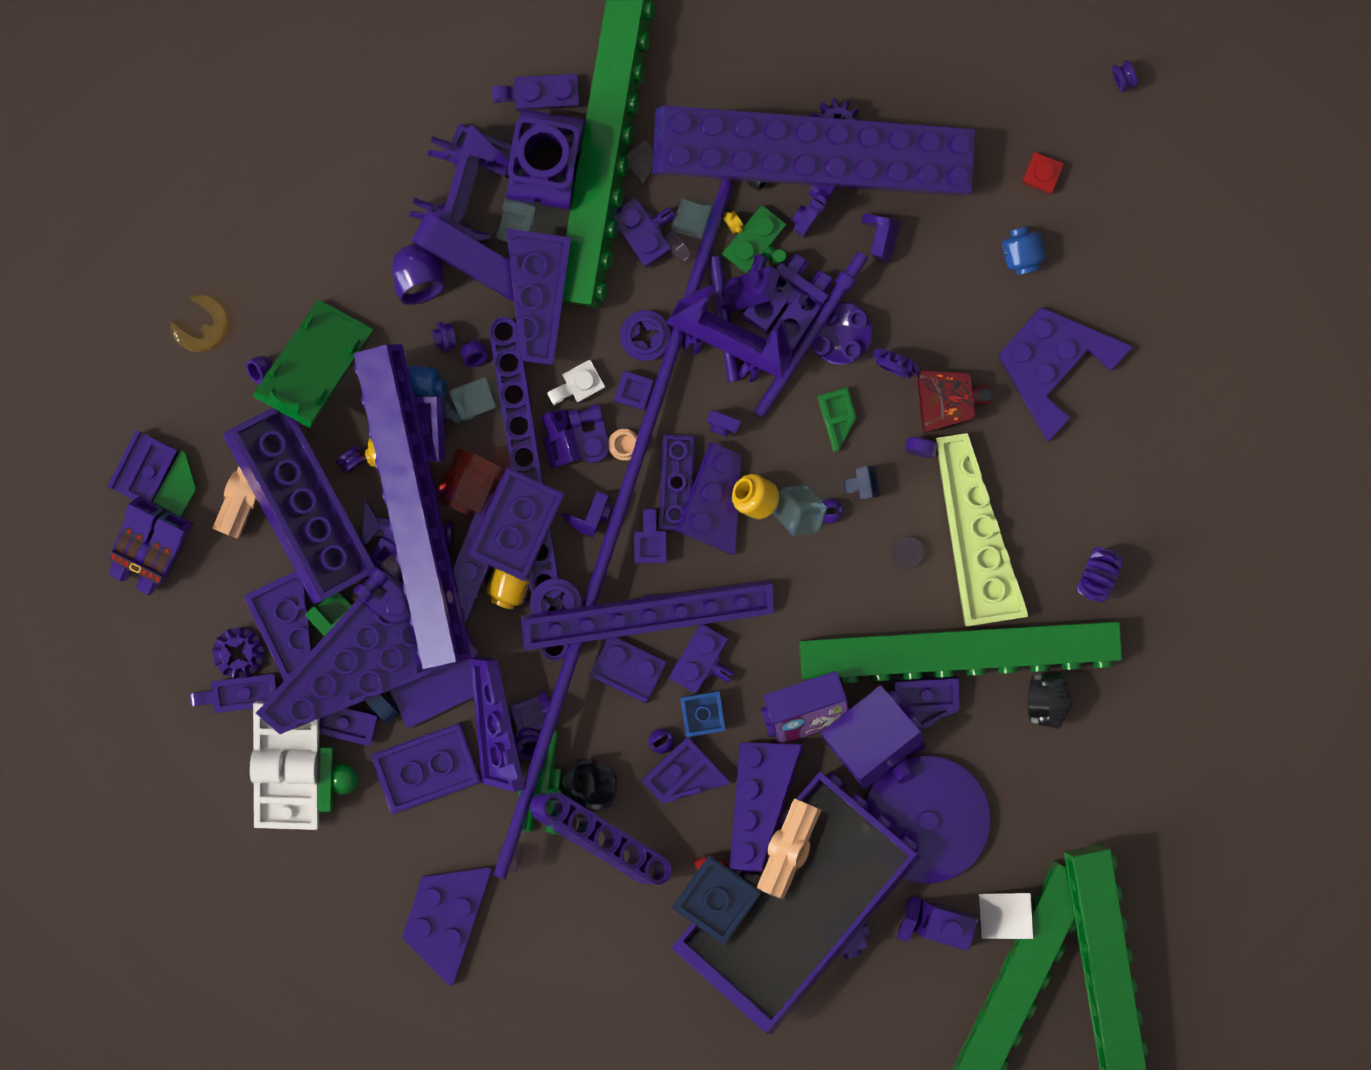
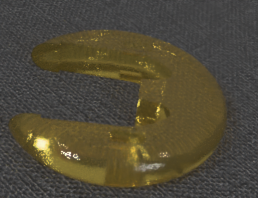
(212, 334)

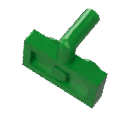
(756, 239)

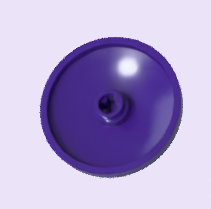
(938, 811)

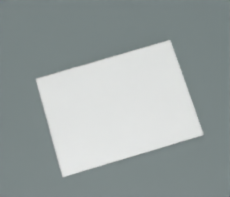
(1006, 916)

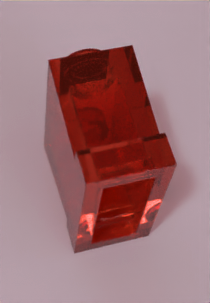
(468, 482)

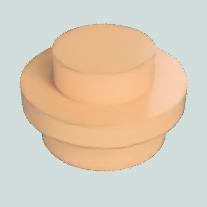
(622, 444)

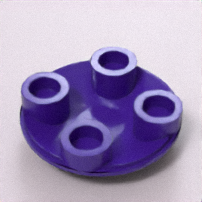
(845, 335)

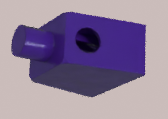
(946, 925)

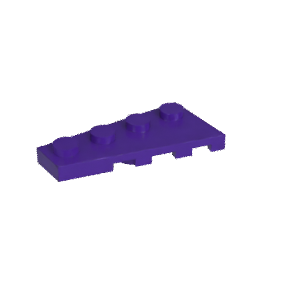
(538, 284)
(494, 731)
(761, 790)

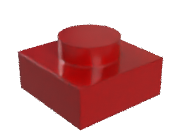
(1042, 173)

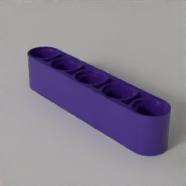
(465, 254)
(614, 839)

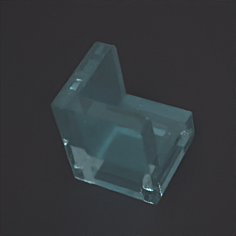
(516, 216)
(691, 218)
(472, 399)
(800, 510)

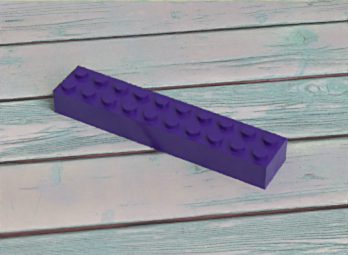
(812, 151)

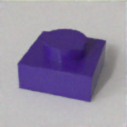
(633, 390)
(722, 423)

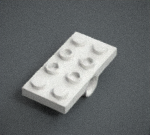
(285, 775)

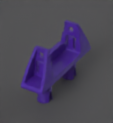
(466, 160)
(702, 326)

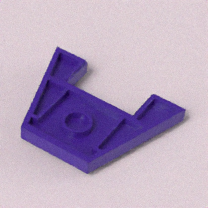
(1043, 356)

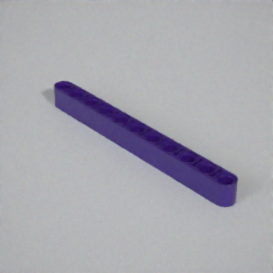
(519, 442)

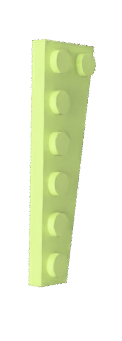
(981, 560)

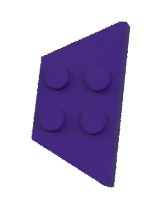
(445, 917)

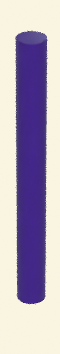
(719, 282)

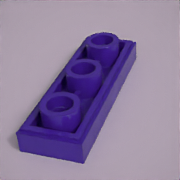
(676, 462)

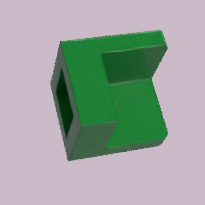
(328, 612)

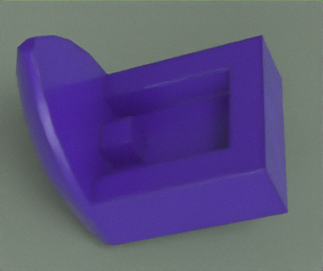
(598, 511)

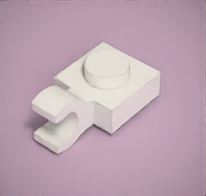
(580, 382)

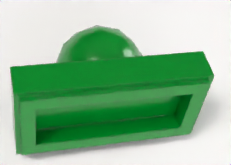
(333, 779)

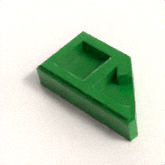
(837, 415)
(177, 487)

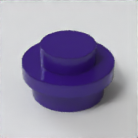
(444, 337)

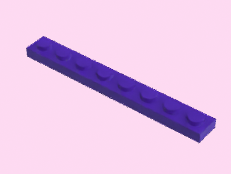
(647, 614)

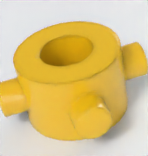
(733, 222)

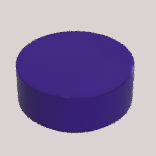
(921, 447)

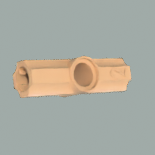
(236, 506)
(788, 849)

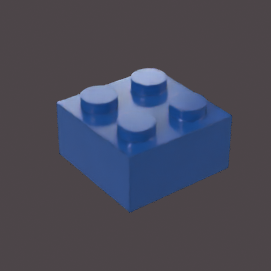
(702, 713)

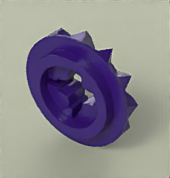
(652, 322)
(896, 363)
(553, 588)
(252, 650)

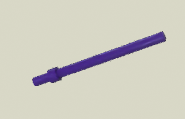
(845, 281)

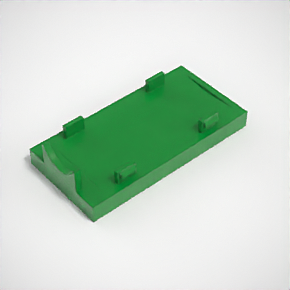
(313, 363)

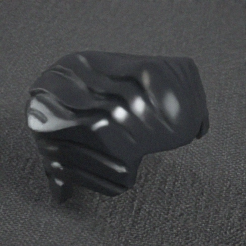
(1048, 700)
(590, 784)

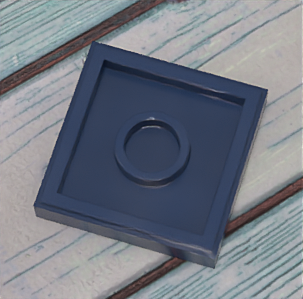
(716, 899)

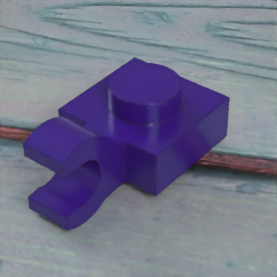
(560, 443)
(650, 544)

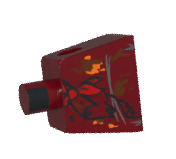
(948, 399)

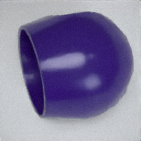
(413, 267)

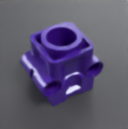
(550, 186)

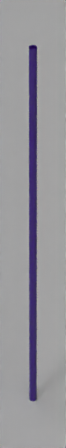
(611, 536)

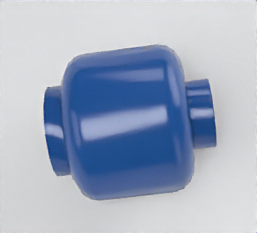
(1023, 250)
(426, 381)

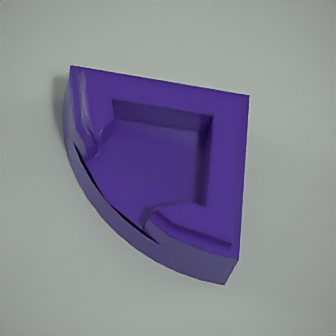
(910, 919)

